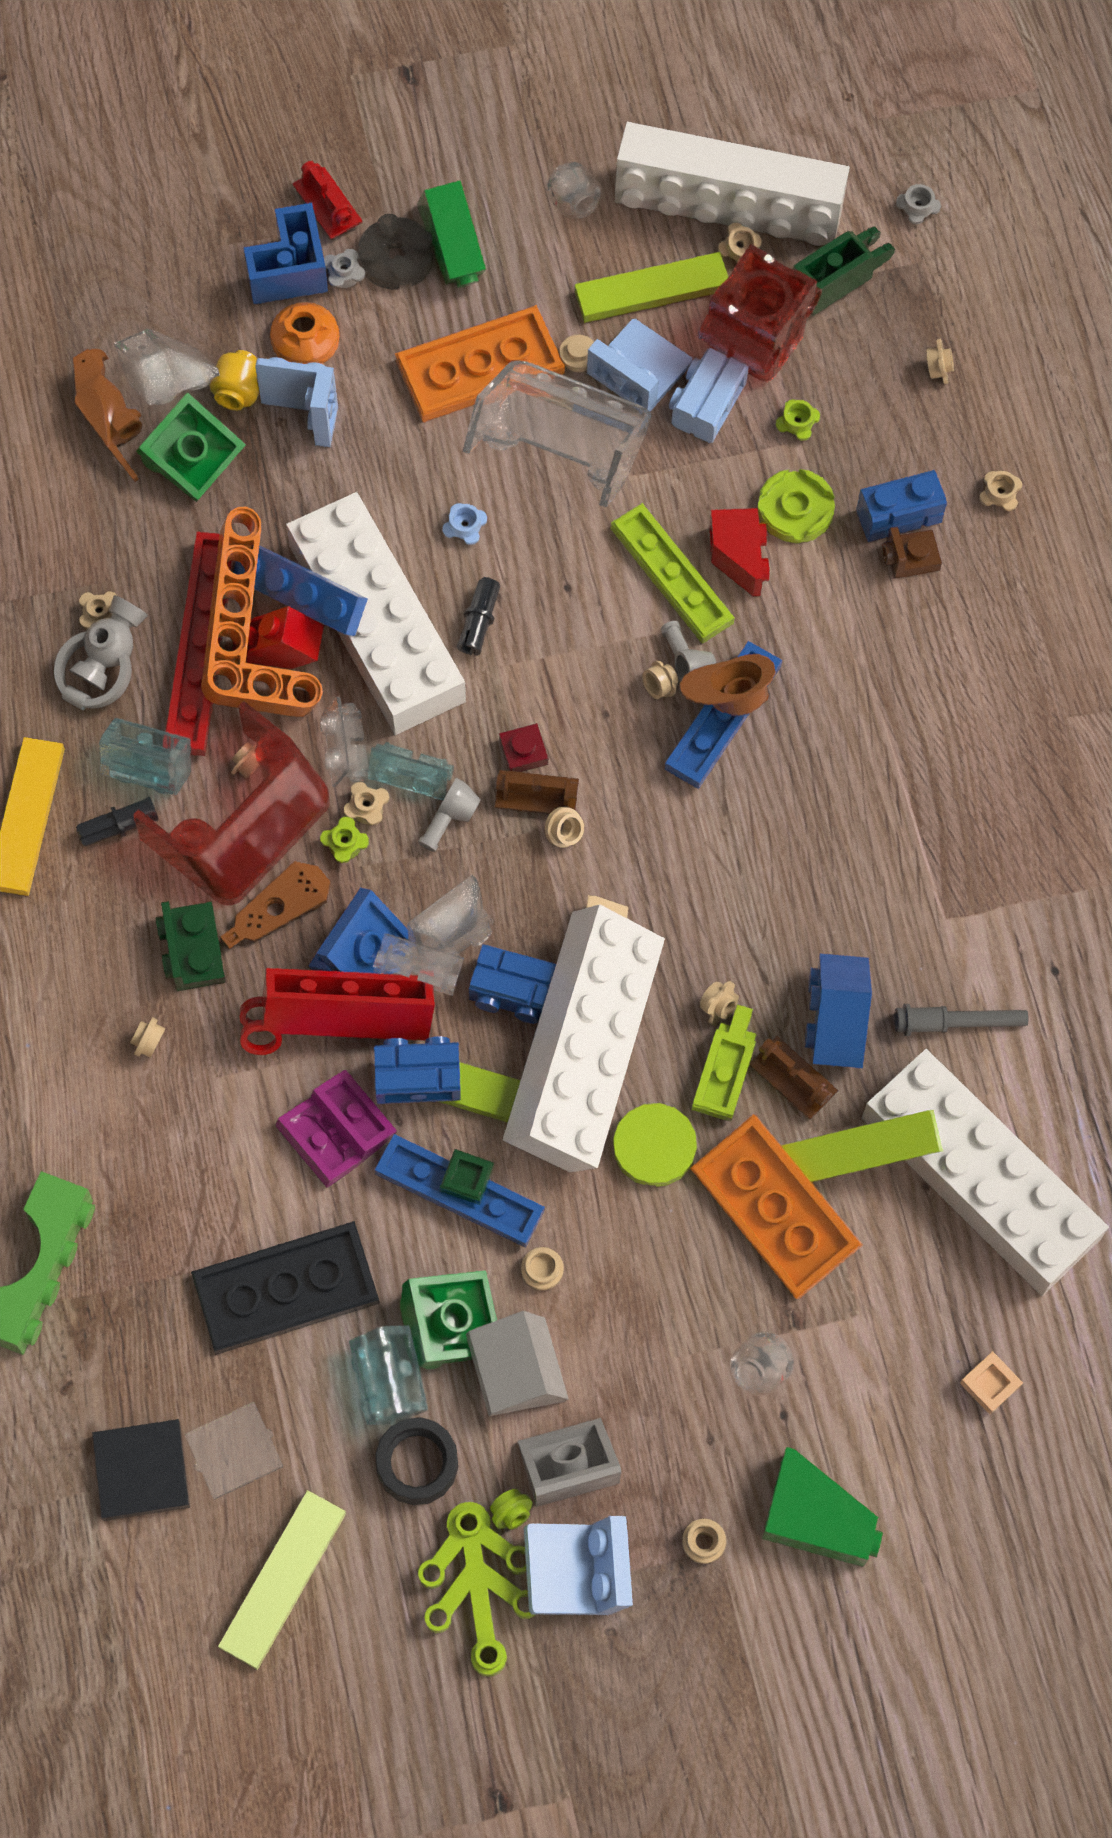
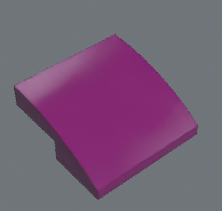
(336, 1128)

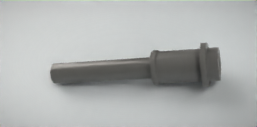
(939, 1019)

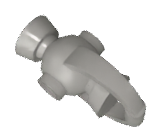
(107, 645)

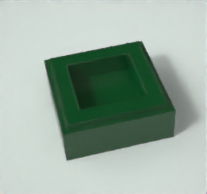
(467, 1177)

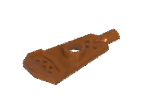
(286, 892)

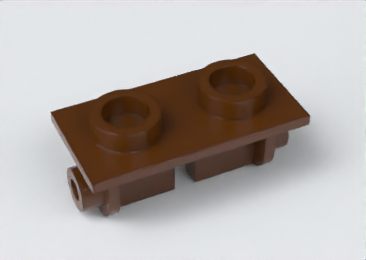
(535, 792)
(793, 1077)

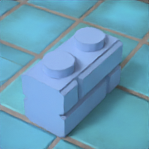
(709, 394)

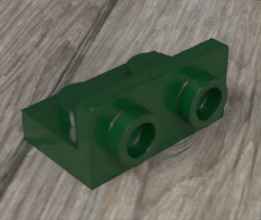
(192, 944)

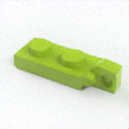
(726, 1067)

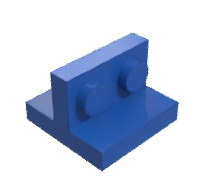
(358, 935)

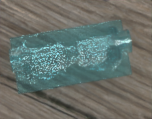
(397, 768)

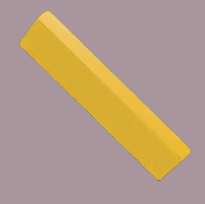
(28, 813)

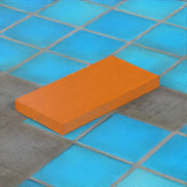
(457, 367)
(776, 1206)

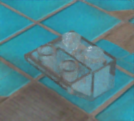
(163, 366)

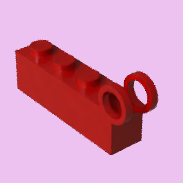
(338, 1006)

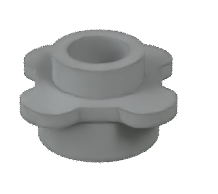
(918, 194)
(347, 277)

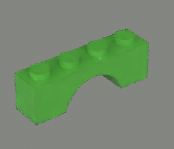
(58, 1213)

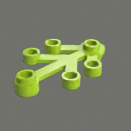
(476, 1579)

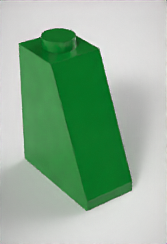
(452, 233)
(819, 1515)

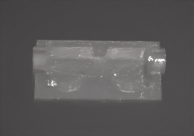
(341, 727)
(411, 958)

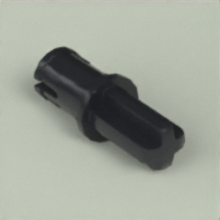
(479, 616)
(114, 822)

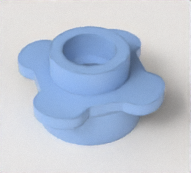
(465, 513)

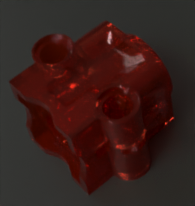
(760, 313)

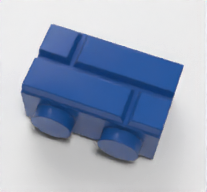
(901, 504)
(510, 983)
(417, 1071)

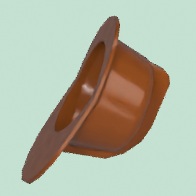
(731, 685)

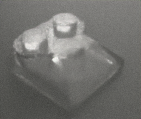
(453, 920)

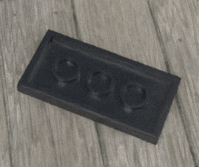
(285, 1287)

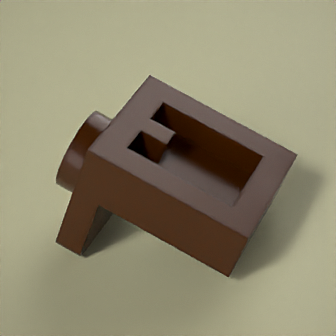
(911, 553)

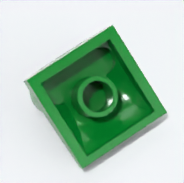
(190, 447)
(442, 1312)

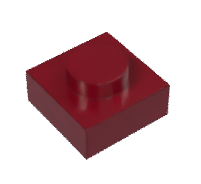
(523, 748)

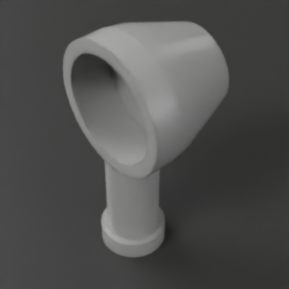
(685, 658)
(457, 805)

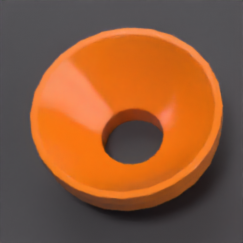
(304, 347)

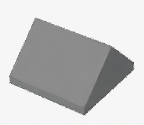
(516, 1364)
(569, 1462)

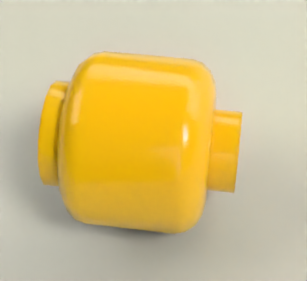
(237, 381)

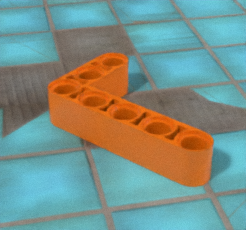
(236, 626)

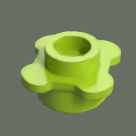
(802, 410)
(344, 851)

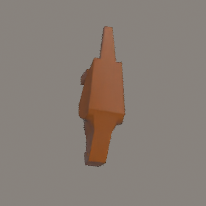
(104, 405)

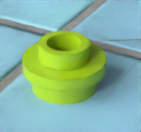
(511, 1509)

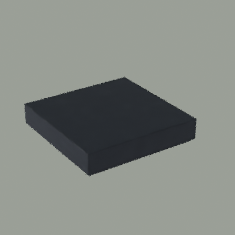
(141, 1470)

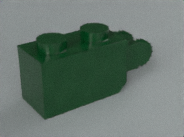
(844, 264)

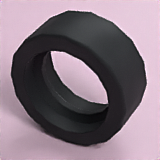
(398, 1433)

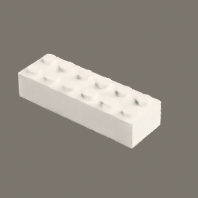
(730, 184)
(395, 639)
(584, 1039)
(991, 1176)

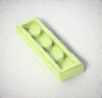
(282, 1580)

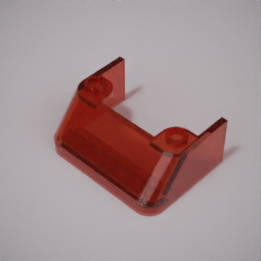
(261, 829)

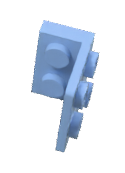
(638, 364)
(301, 387)
(578, 1568)

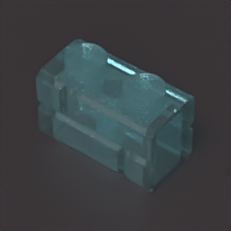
(145, 756)
(388, 1375)

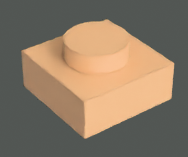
(991, 1383)

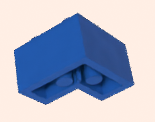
(293, 264)
(842, 1003)

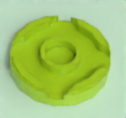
(796, 505)
(654, 1144)

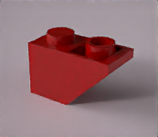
(737, 545)
(283, 639)

